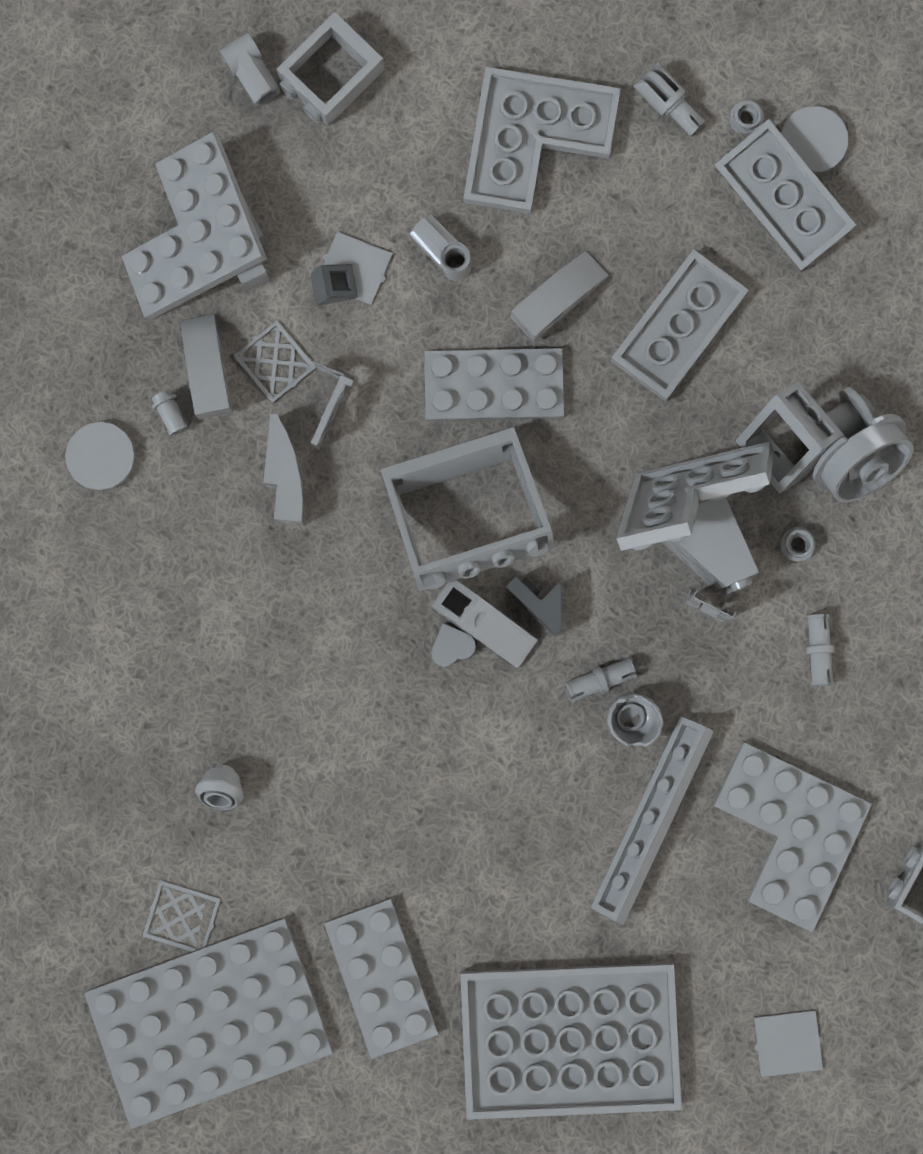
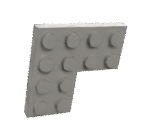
(530, 113)
(212, 234)
(667, 498)
(812, 830)

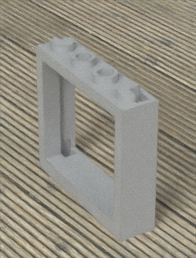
(457, 462)

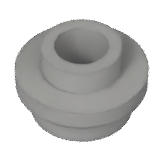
(750, 108)
(808, 541)

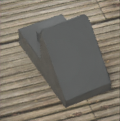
(546, 610)

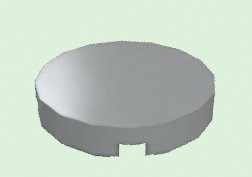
(817, 137)
(100, 456)

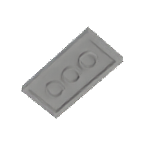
(785, 195)
(679, 325)
(493, 384)
(381, 978)

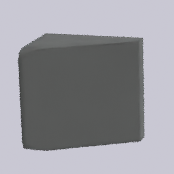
(333, 284)

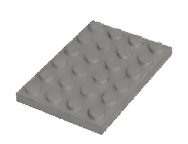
(208, 1023)
(570, 1041)

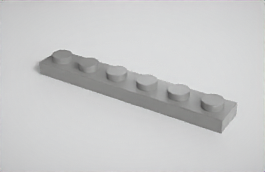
(652, 820)

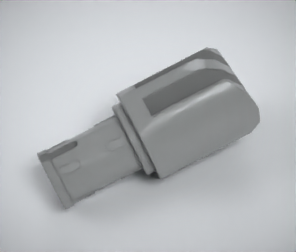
(668, 98)

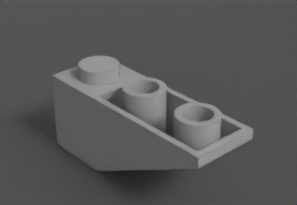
(484, 622)

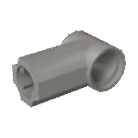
(248, 66)
(441, 247)

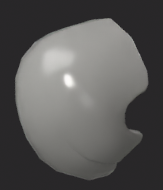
(646, 729)

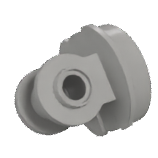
(867, 454)

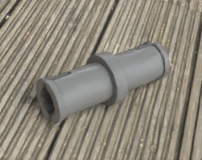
(820, 650)
(600, 680)

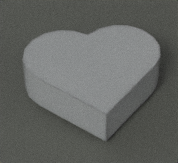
(452, 645)

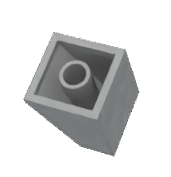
(717, 548)

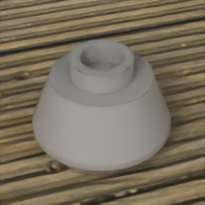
(220, 788)

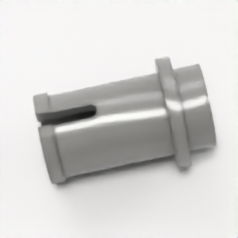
(170, 412)

